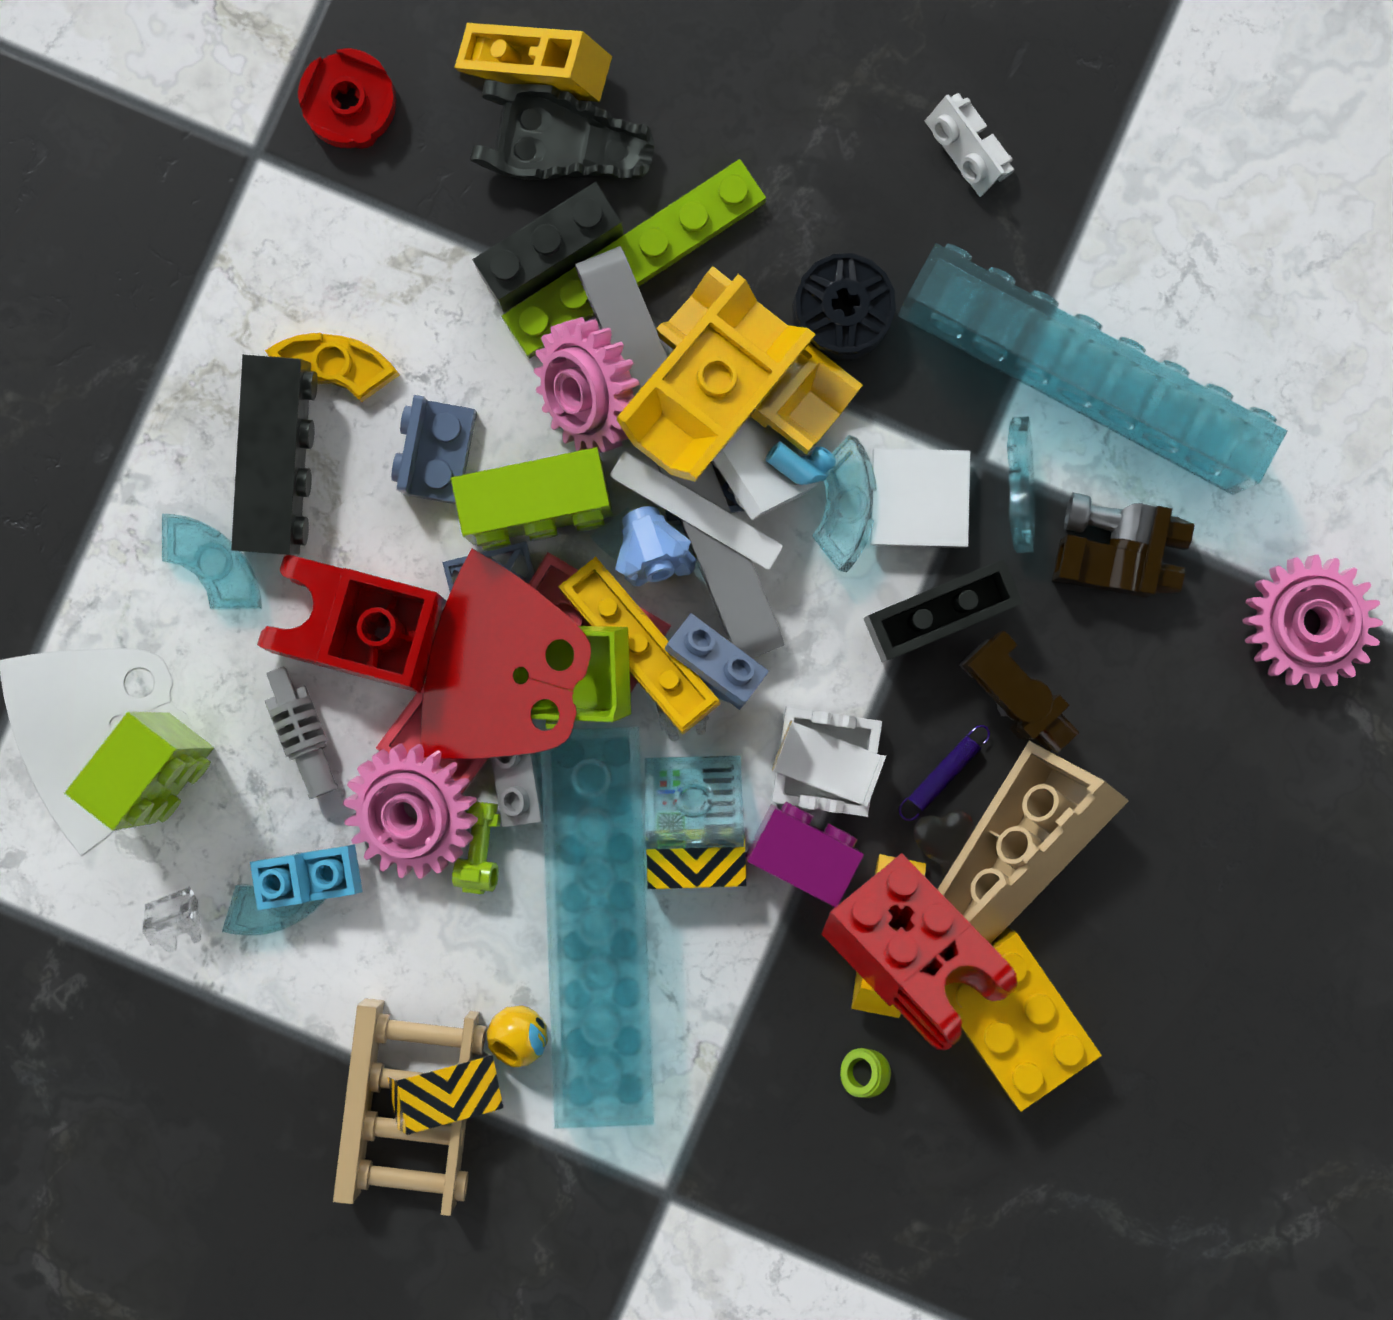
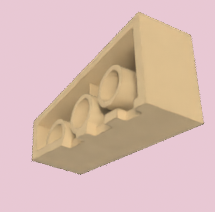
(1027, 838)

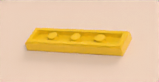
(664, 678)

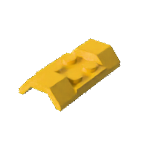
(712, 382)
(807, 395)

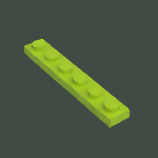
(648, 250)

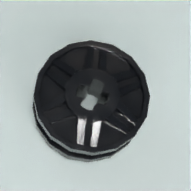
(858, 284)

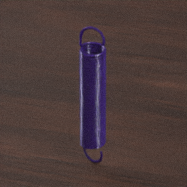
(944, 773)

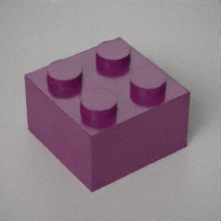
(803, 854)

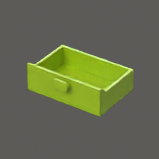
(605, 689)

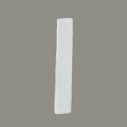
(696, 510)

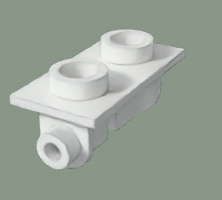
(957, 128)

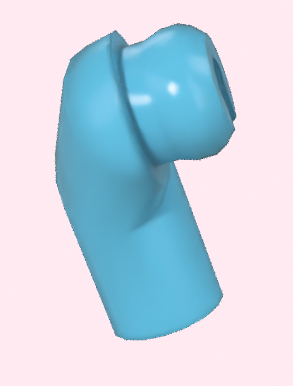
(801, 469)

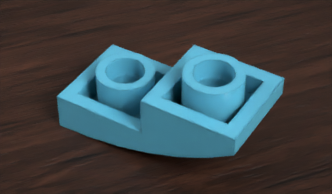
(306, 877)

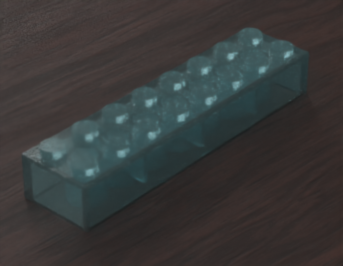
(1092, 371)
(598, 930)

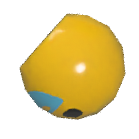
(517, 1036)

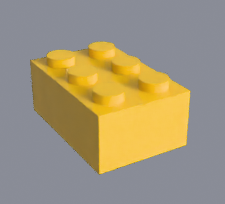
(1029, 1036)

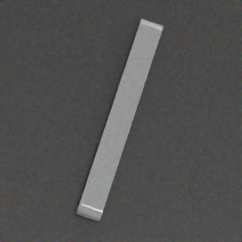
(726, 572)

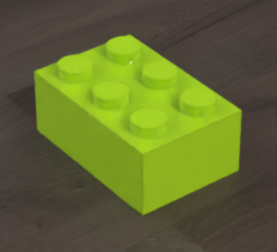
(532, 499)
(140, 770)

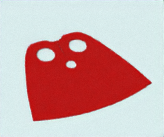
(483, 635)

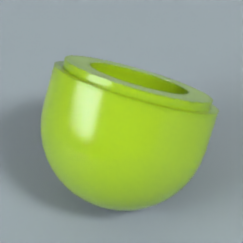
(880, 1073)

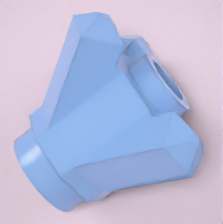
(652, 548)

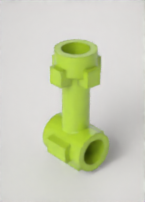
(475, 873)

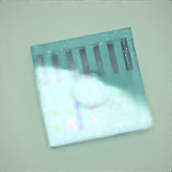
(693, 802)

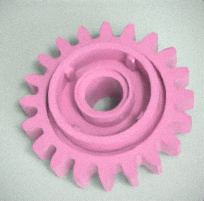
(585, 384)
(1341, 615)
(434, 795)

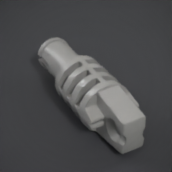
(300, 732)

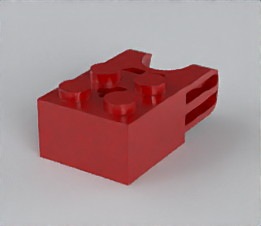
(345, 619)
(921, 957)

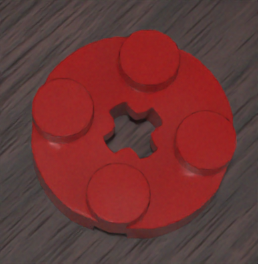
(359, 124)

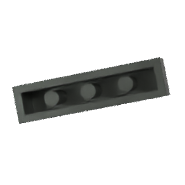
(272, 455)

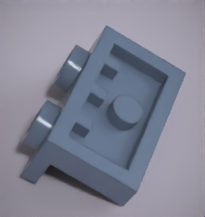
(433, 449)
(716, 661)

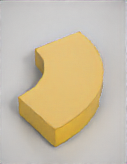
(339, 362)

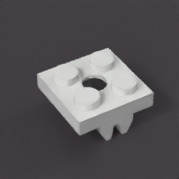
(851, 729)

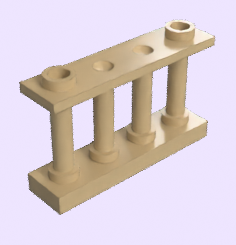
(364, 1125)

